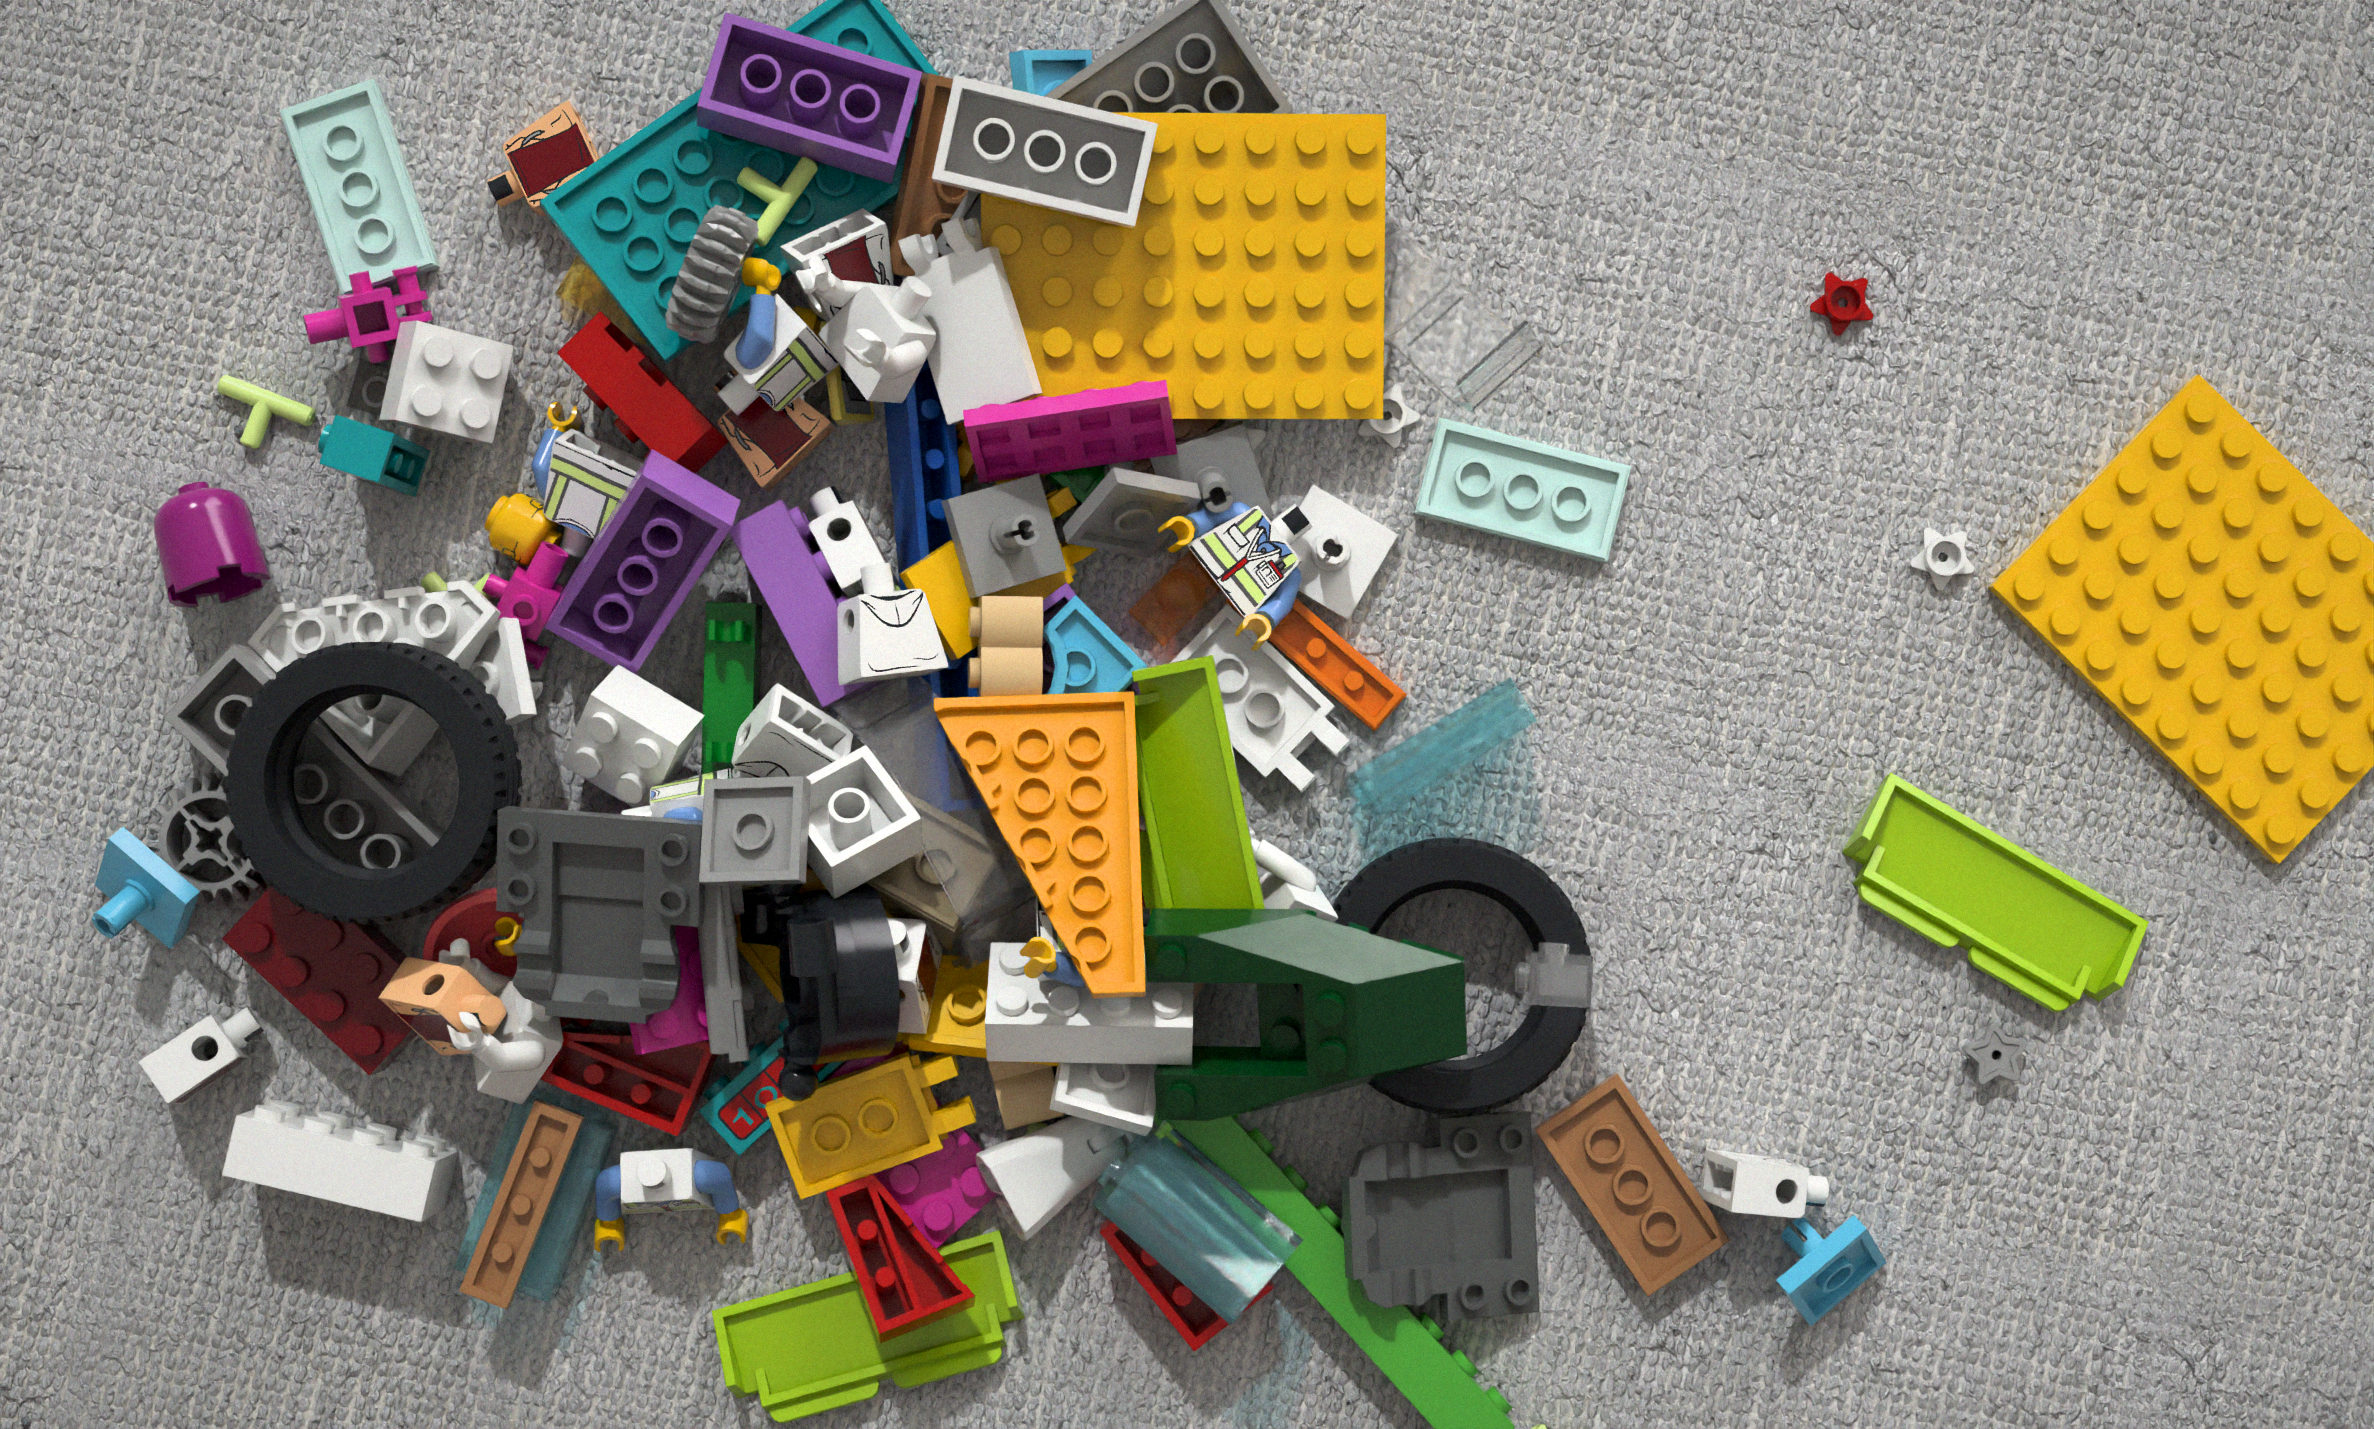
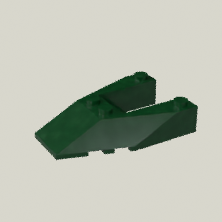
(1330, 1006)

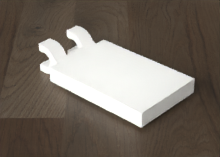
(979, 334)
(1266, 700)

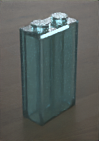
(1440, 748)
(569, 1206)
(1195, 1220)

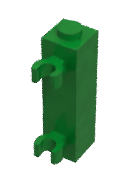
(730, 677)

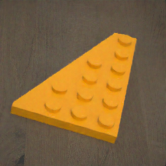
(1066, 802)

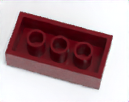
(328, 974)

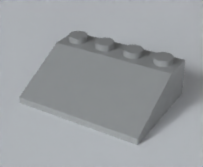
(1179, 64)

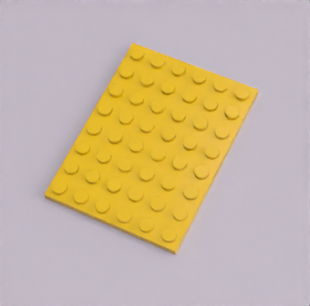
(1236, 286)
(2216, 615)

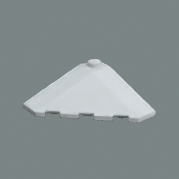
(378, 726)

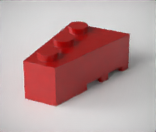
(640, 395)
(650, 1087)
(893, 1264)
(1180, 1305)

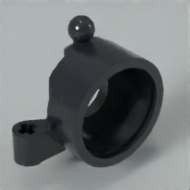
(833, 976)

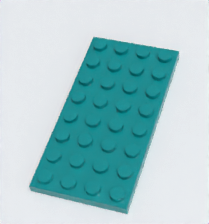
(647, 197)

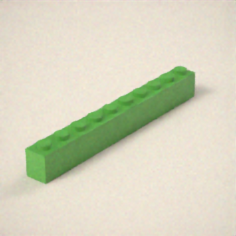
(1395, 1337)

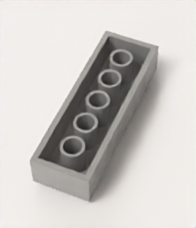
(342, 800)

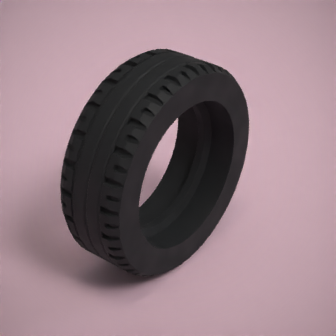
(264, 792)
(1545, 915)

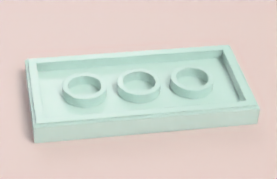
(359, 185)
(1522, 490)

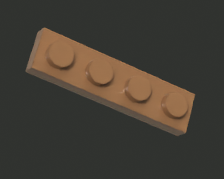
(522, 1204)

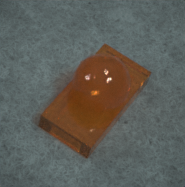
(1175, 599)

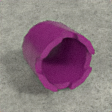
(208, 546)

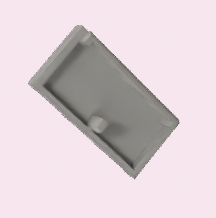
(723, 990)

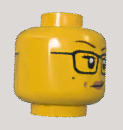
(519, 527)

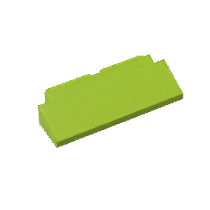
(1190, 793)
(1991, 898)
(820, 1352)

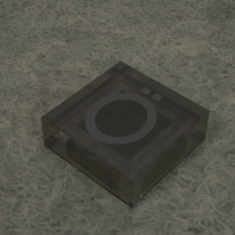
(369, 387)

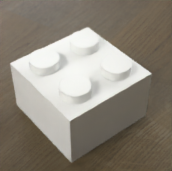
(446, 382)
(631, 737)
(858, 822)

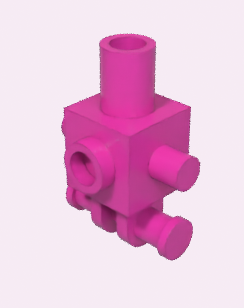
(370, 314)
(531, 596)

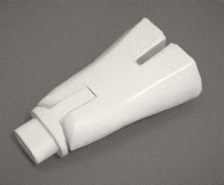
(1049, 1169)

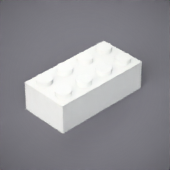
(1044, 152)
(1066, 1025)
(341, 1161)

